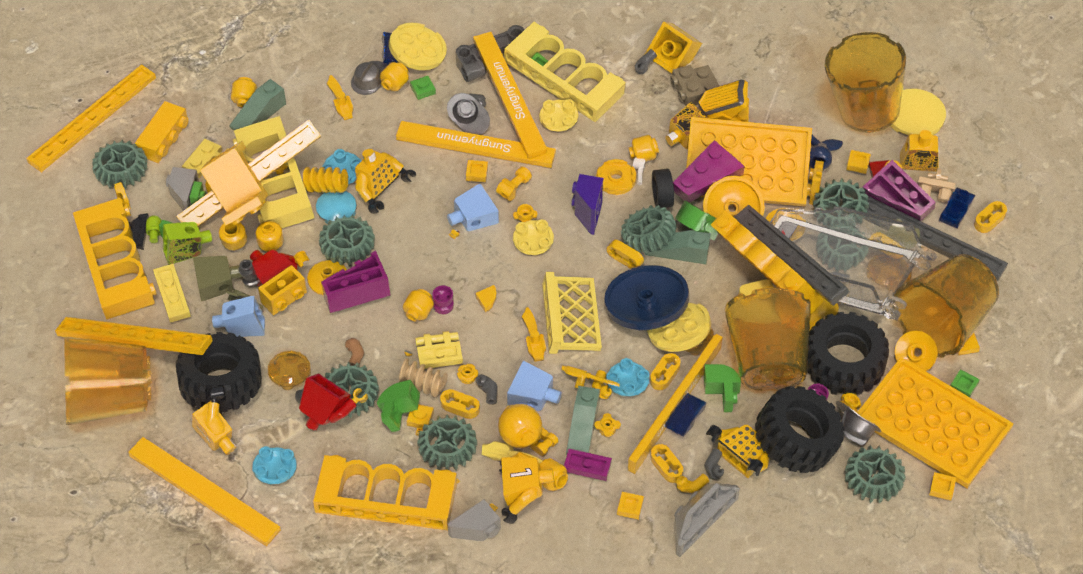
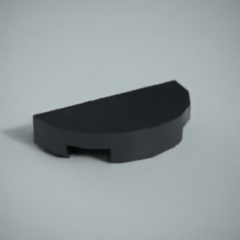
(138, 228)

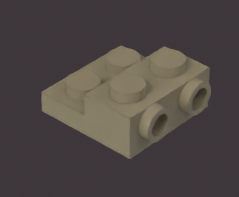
(692, 82)

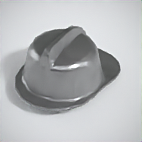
(367, 77)
(468, 113)
(855, 426)

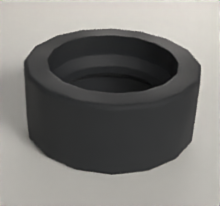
(663, 188)

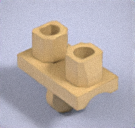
(939, 184)

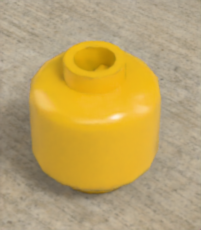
(394, 76)
(242, 90)
(644, 148)
(233, 236)
(269, 236)
(418, 305)
(560, 474)

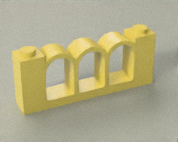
(537, 38)
(286, 210)

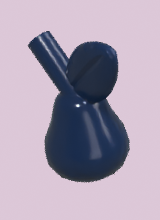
(822, 151)

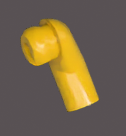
(688, 486)

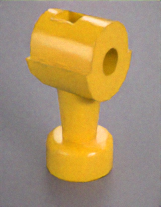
(508, 188)

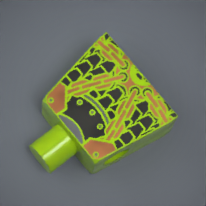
(183, 241)

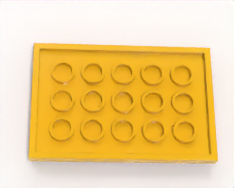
(772, 154)
(935, 422)

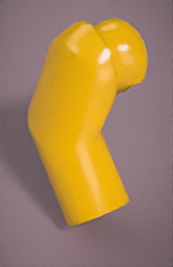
(604, 391)

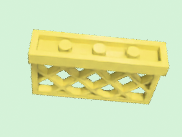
(554, 309)

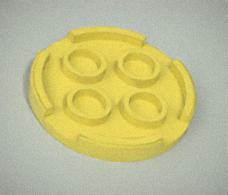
(417, 46)
(920, 112)
(684, 332)

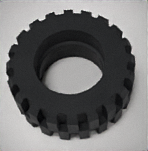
(854, 332)
(224, 352)
(787, 445)

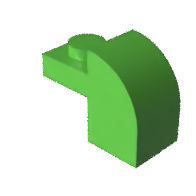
(696, 219)
(724, 381)
(397, 400)

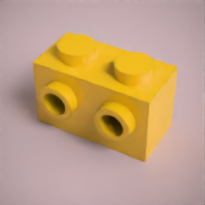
(282, 290)

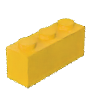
(162, 131)

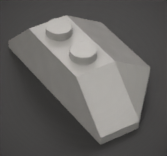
(701, 513)

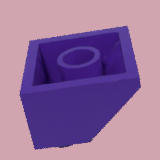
(588, 200)

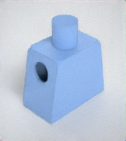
(474, 210)
(241, 317)
(532, 388)

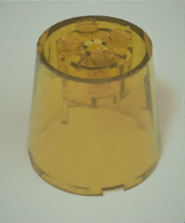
(867, 80)
(949, 301)
(770, 337)
(105, 379)

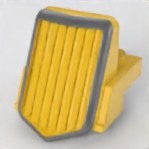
(726, 102)

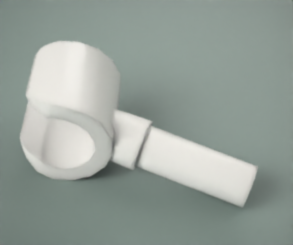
(640, 165)

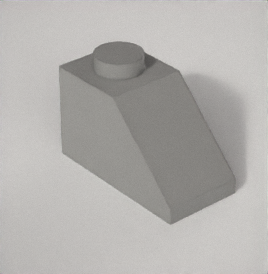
(180, 185)
(476, 523)

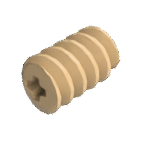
(423, 379)

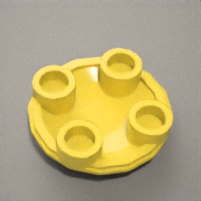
(558, 115)
(533, 237)

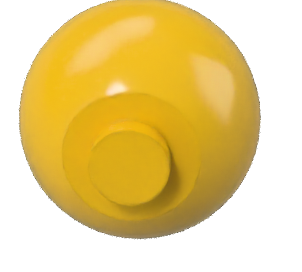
(520, 425)

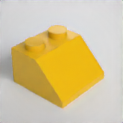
(673, 47)

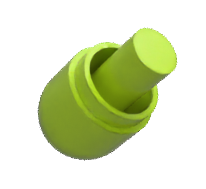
(152, 228)

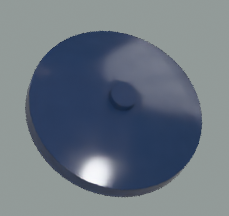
(647, 297)

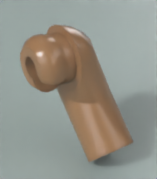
(356, 349)

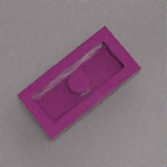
(587, 464)

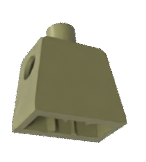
(214, 276)

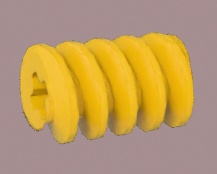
(325, 180)

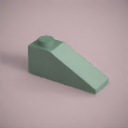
(261, 105)
(686, 246)
(583, 419)

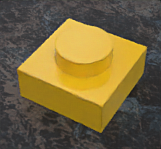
(858, 161)
(476, 171)
(420, 417)
(942, 486)
(630, 505)

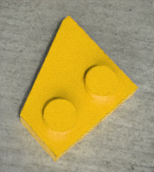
(815, 176)

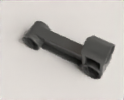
(468, 57)

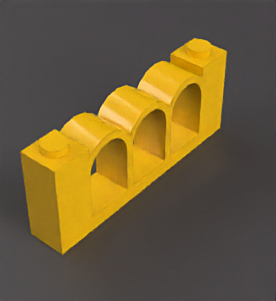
(763, 258)
(125, 296)
(337, 470)

